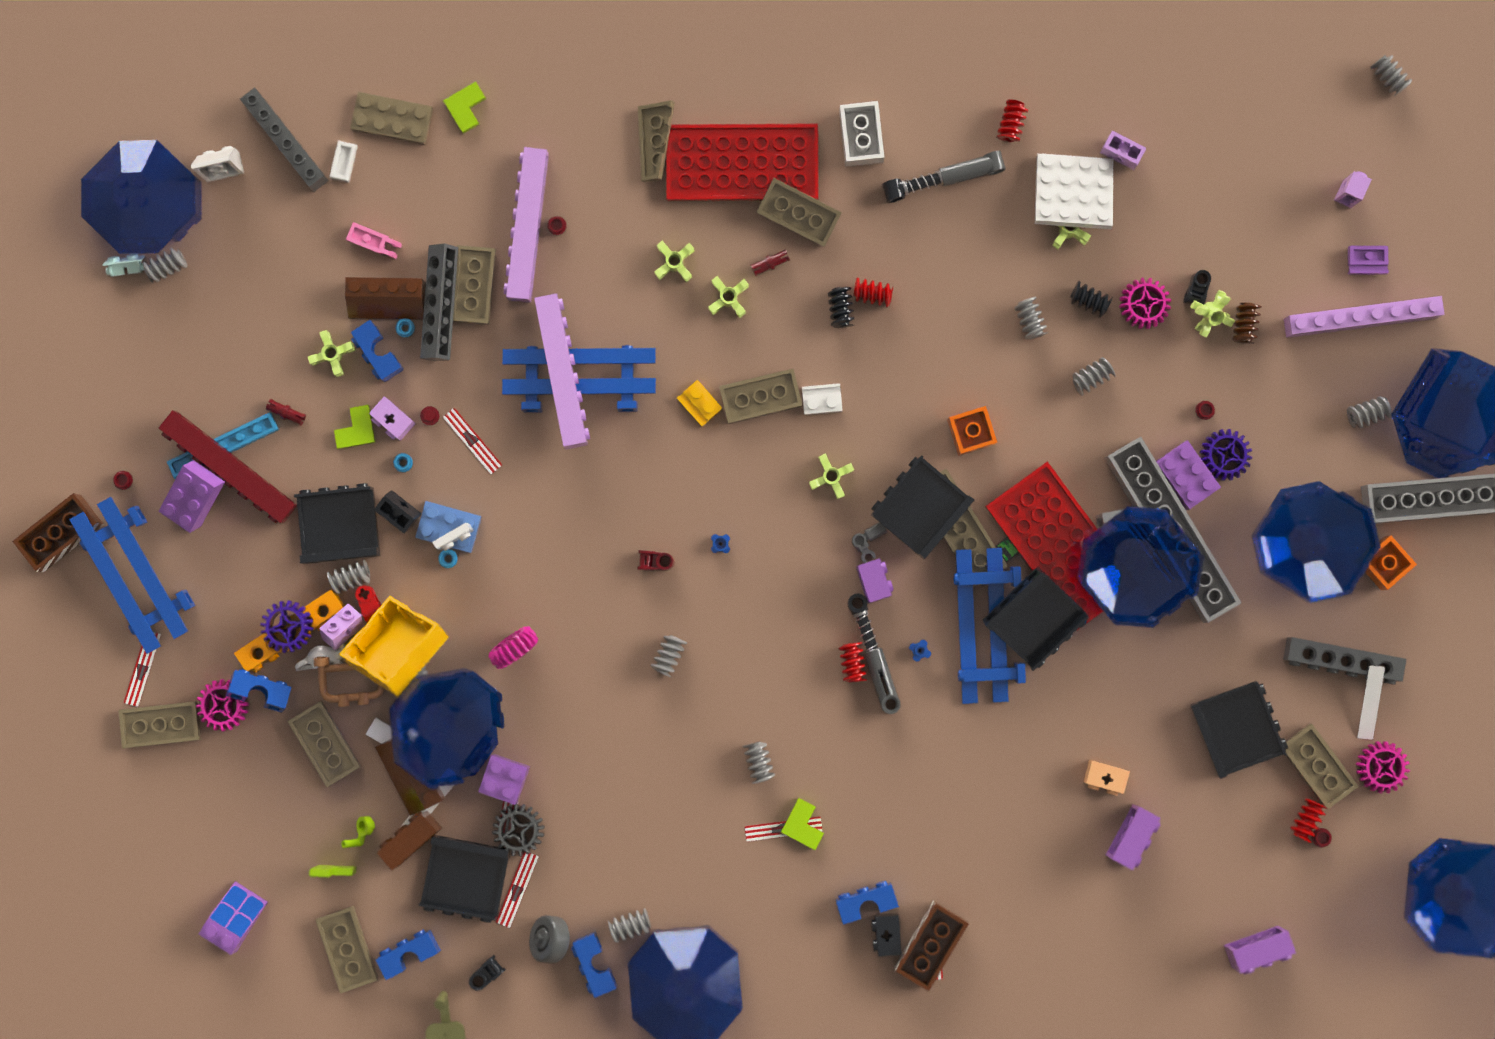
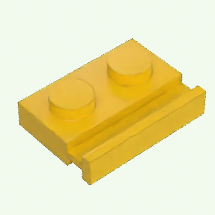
(699, 403)

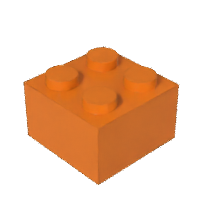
(972, 430)
(1389, 564)

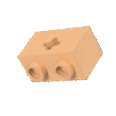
(1117, 776)

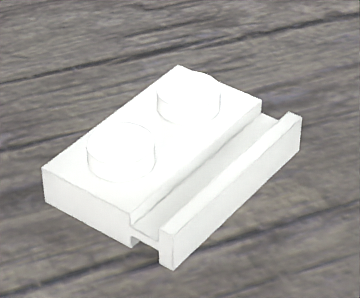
(822, 399)
(446, 541)

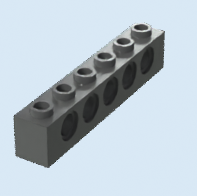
(284, 139)
(439, 302)
(1294, 648)

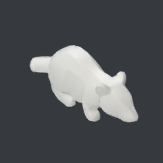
(320, 651)

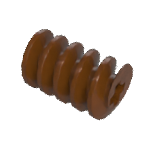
(1246, 323)

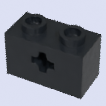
(397, 511)
(888, 946)

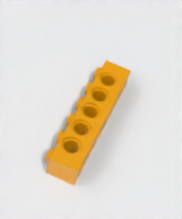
(247, 654)

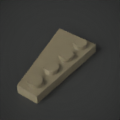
(653, 138)

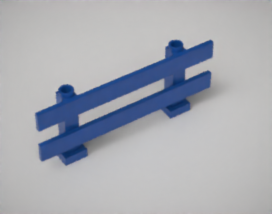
(626, 385)
(120, 528)
(999, 672)

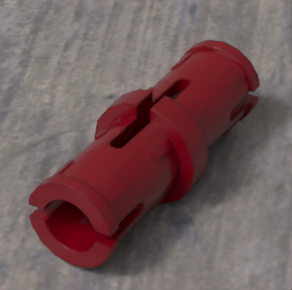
(770, 262)
(285, 412)

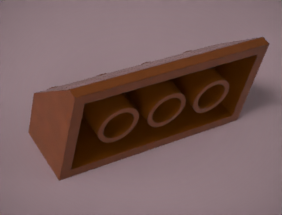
(385, 298)
(413, 794)

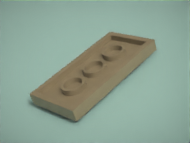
(391, 118)
(799, 212)
(474, 284)
(760, 396)
(159, 724)
(324, 744)
(1319, 766)
(346, 949)

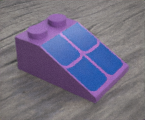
(233, 918)

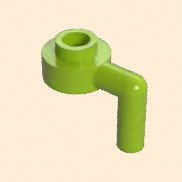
(365, 827)

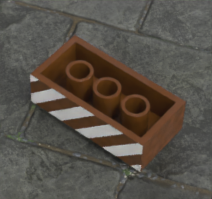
(54, 534)
(931, 946)

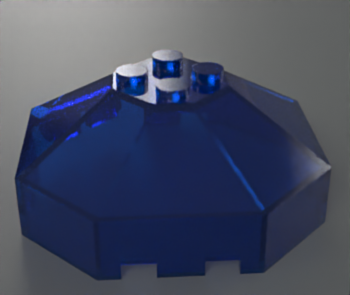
(140, 197)
(1315, 541)
(1140, 566)
(445, 726)
(1453, 897)
(685, 983)

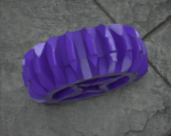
(1234, 458)
(270, 629)

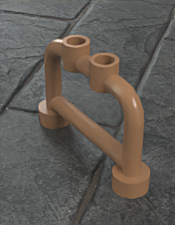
(342, 699)

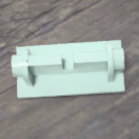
(116, 265)

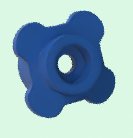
(724, 547)
(918, 655)

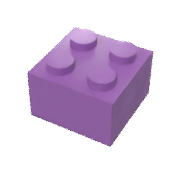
(874, 580)
(504, 779)

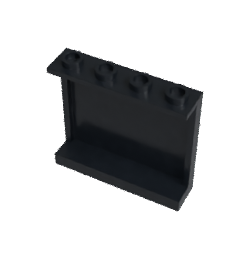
(921, 507)
(337, 524)
(1036, 618)
(1239, 728)
(464, 878)

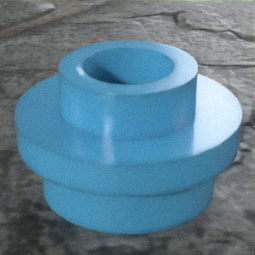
(403, 322)
(399, 458)
(443, 554)

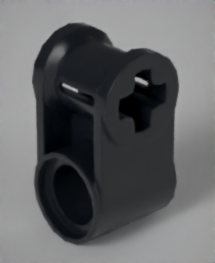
(1196, 290)
(488, 971)

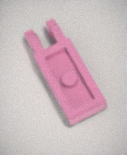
(371, 240)

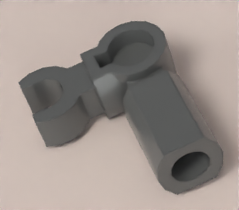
(860, 540)

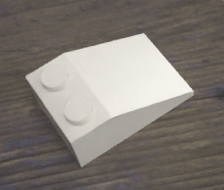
(218, 164)

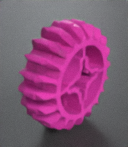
(1145, 311)
(513, 647)
(227, 710)
(1394, 756)

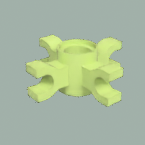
(1081, 236)
(681, 255)
(720, 303)
(1212, 313)
(323, 356)
(839, 472)

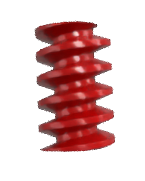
(1011, 121)
(873, 292)
(852, 662)
(1308, 820)

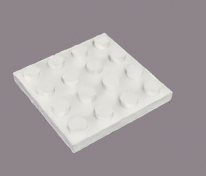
(1074, 191)

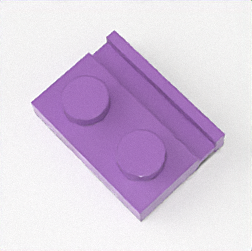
(1368, 260)

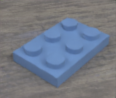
(440, 520)

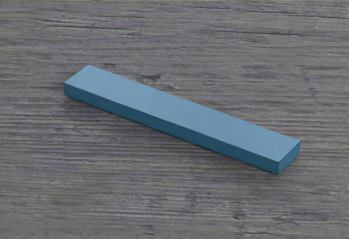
(233, 439)

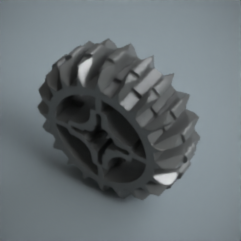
(515, 821)

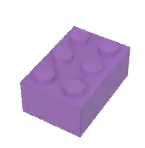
(1187, 475)
(191, 496)
(1133, 837)
(1260, 950)

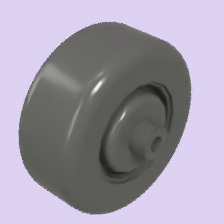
(549, 939)

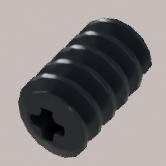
(1090, 299)
(840, 307)

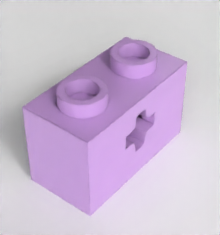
(1123, 150)
(1353, 189)
(402, 422)
(341, 627)

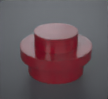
(556, 225)
(1205, 410)
(430, 415)
(123, 480)
(1322, 837)

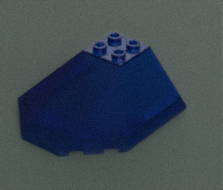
(1448, 414)

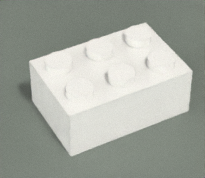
(861, 133)

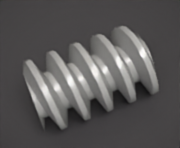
(1392, 74)
(164, 265)
(1030, 318)
(1092, 375)
(1369, 410)
(350, 577)
(668, 654)
(759, 762)
(629, 926)

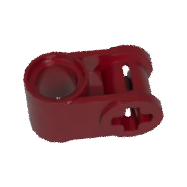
(653, 561)

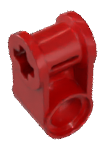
(369, 605)

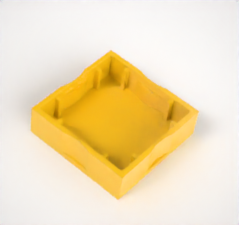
(394, 646)

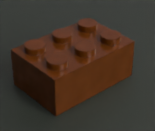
(408, 839)

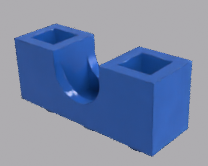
(367, 337)
(275, 693)
(850, 905)
(391, 961)
(598, 981)

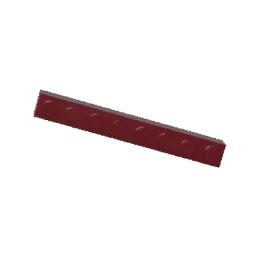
(227, 466)

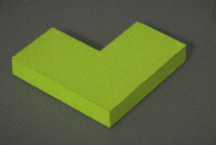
(460, 104)
(360, 433)
(797, 826)
(329, 870)

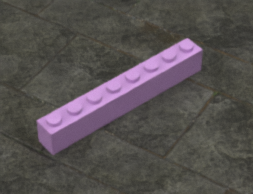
(527, 224)
(1364, 316)
(561, 372)

